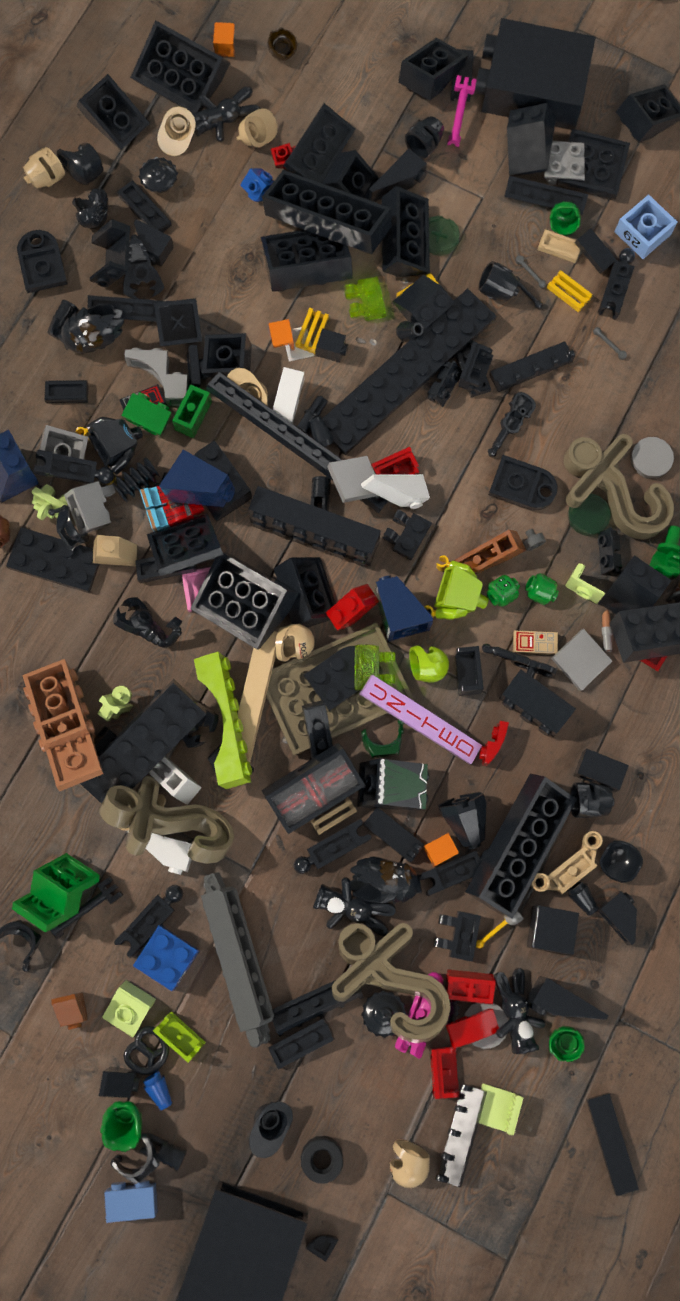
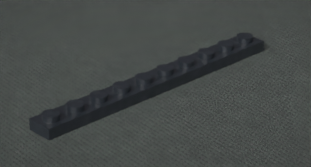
(279, 429)

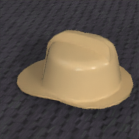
(258, 128)
(176, 131)
(249, 383)

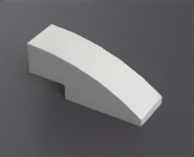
(289, 393)

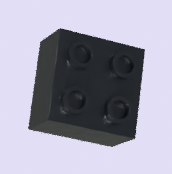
(178, 322)

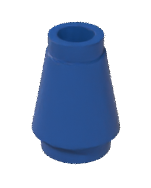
(157, 1089)

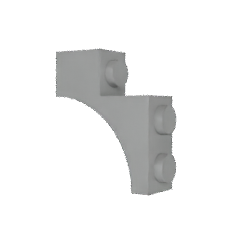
(157, 363)

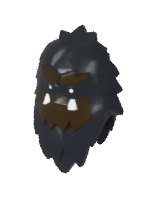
(91, 328)
(384, 880)

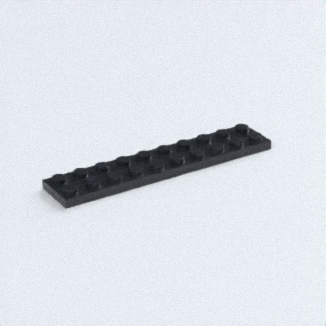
(407, 371)

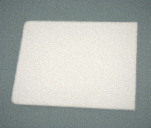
(298, 353)

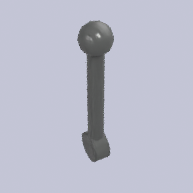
(520, 261)
(621, 354)

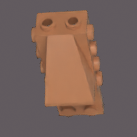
(62, 724)

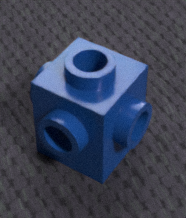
(256, 183)

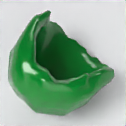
(121, 1126)

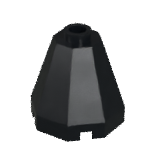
(466, 818)

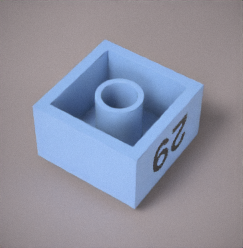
(645, 226)

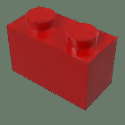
(352, 607)

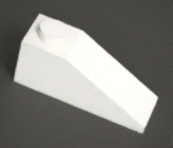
(400, 489)
(175, 780)
(170, 852)

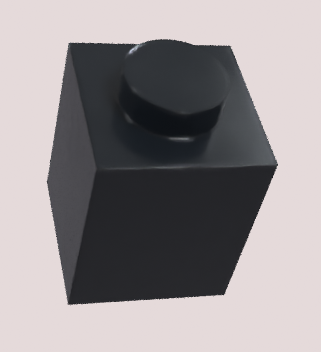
(331, 345)

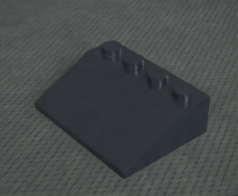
(178, 68)
(304, 260)
(243, 600)

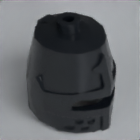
(424, 136)
(498, 282)
(592, 800)

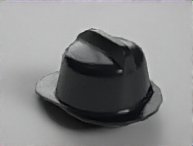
(270, 1128)

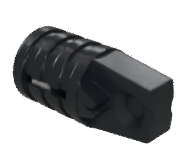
(65, 310)

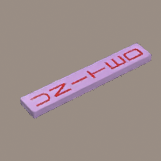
(420, 719)

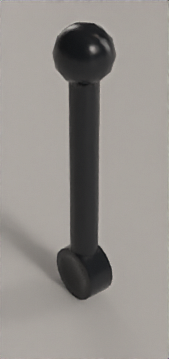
(538, 304)

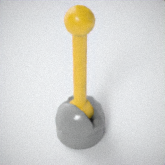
(516, 919)

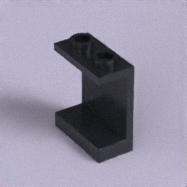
(116, 240)

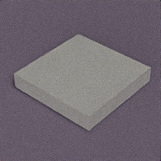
(348, 478)
(581, 659)

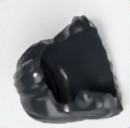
(92, 211)

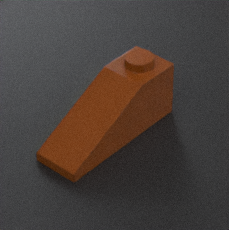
(493, 552)

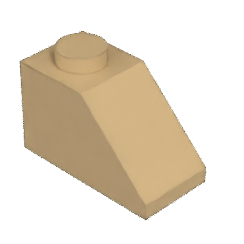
(114, 551)

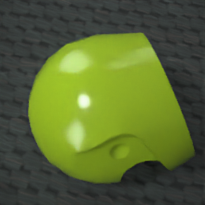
(431, 665)

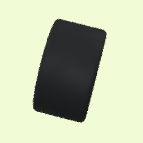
(333, 1170)

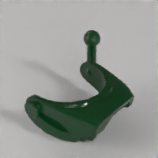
(383, 750)

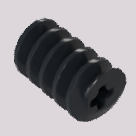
(135, 479)

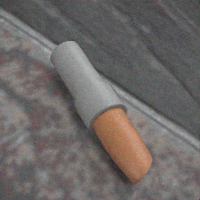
(606, 631)

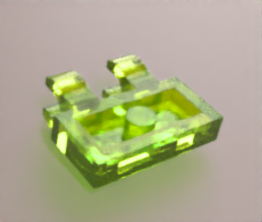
(371, 299)
(367, 663)

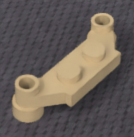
(573, 868)

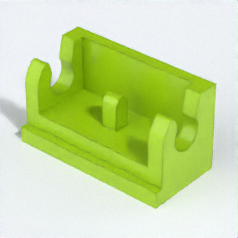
(179, 1036)

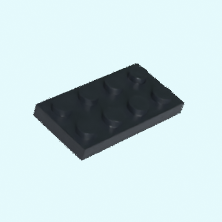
(320, 145)
(52, 560)

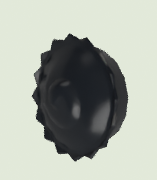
(158, 175)
(379, 1010)

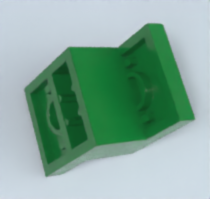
(55, 892)

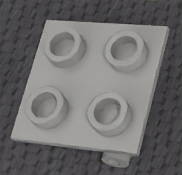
(565, 162)

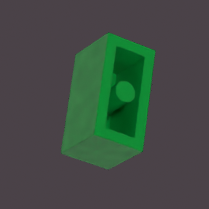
(192, 411)
(147, 414)

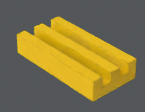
(570, 287)
(317, 315)

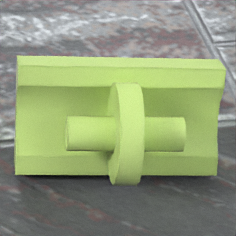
(44, 500)
(115, 703)

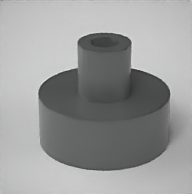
(534, 540)

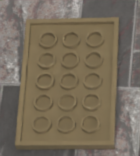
(290, 691)

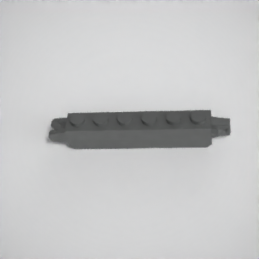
(238, 959)

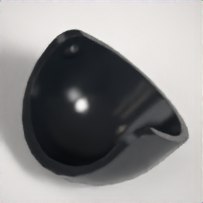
(621, 861)

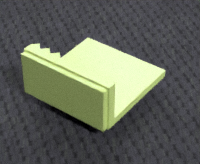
(581, 587)
(128, 1008)
(500, 1109)

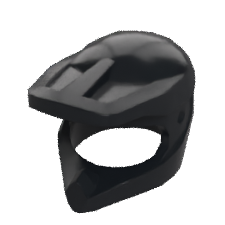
(82, 165)

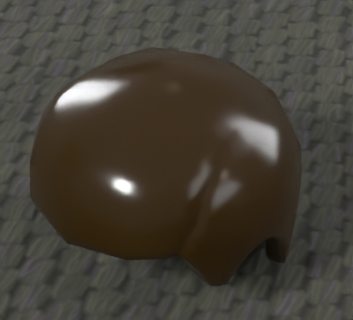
(282, 44)

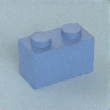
(131, 1201)

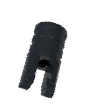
(320, 492)
(169, 1153)

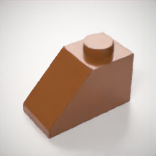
(70, 1010)

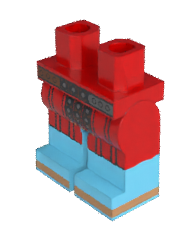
(165, 513)

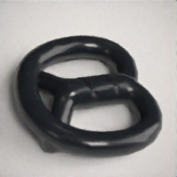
(147, 1051)

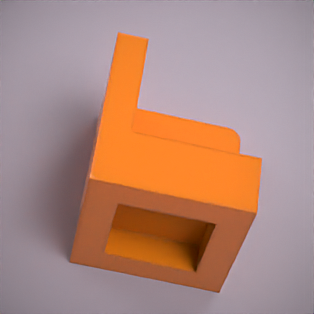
(224, 39)
(281, 334)
(440, 849)

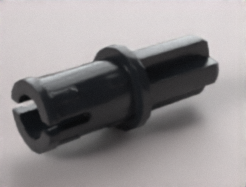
(311, 413)

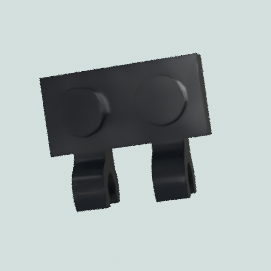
(412, 535)
(464, 935)

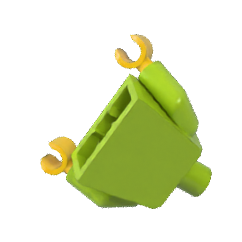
(458, 591)

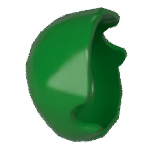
(565, 218)
(566, 1043)

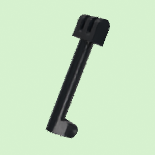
(88, 906)

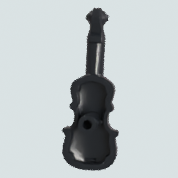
(520, 407)
(522, 661)

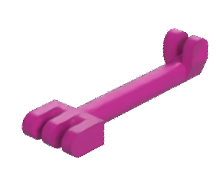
(464, 89)

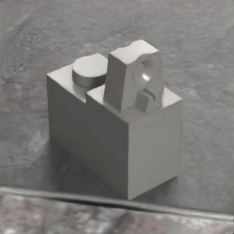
(88, 506)

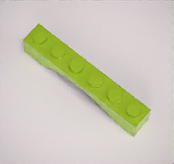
(231, 763)

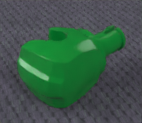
(667, 556)

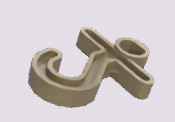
(602, 471)
(143, 817)
(373, 967)

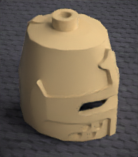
(43, 169)

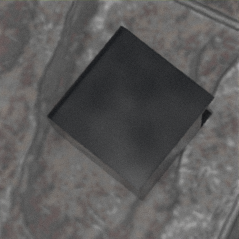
(553, 930)

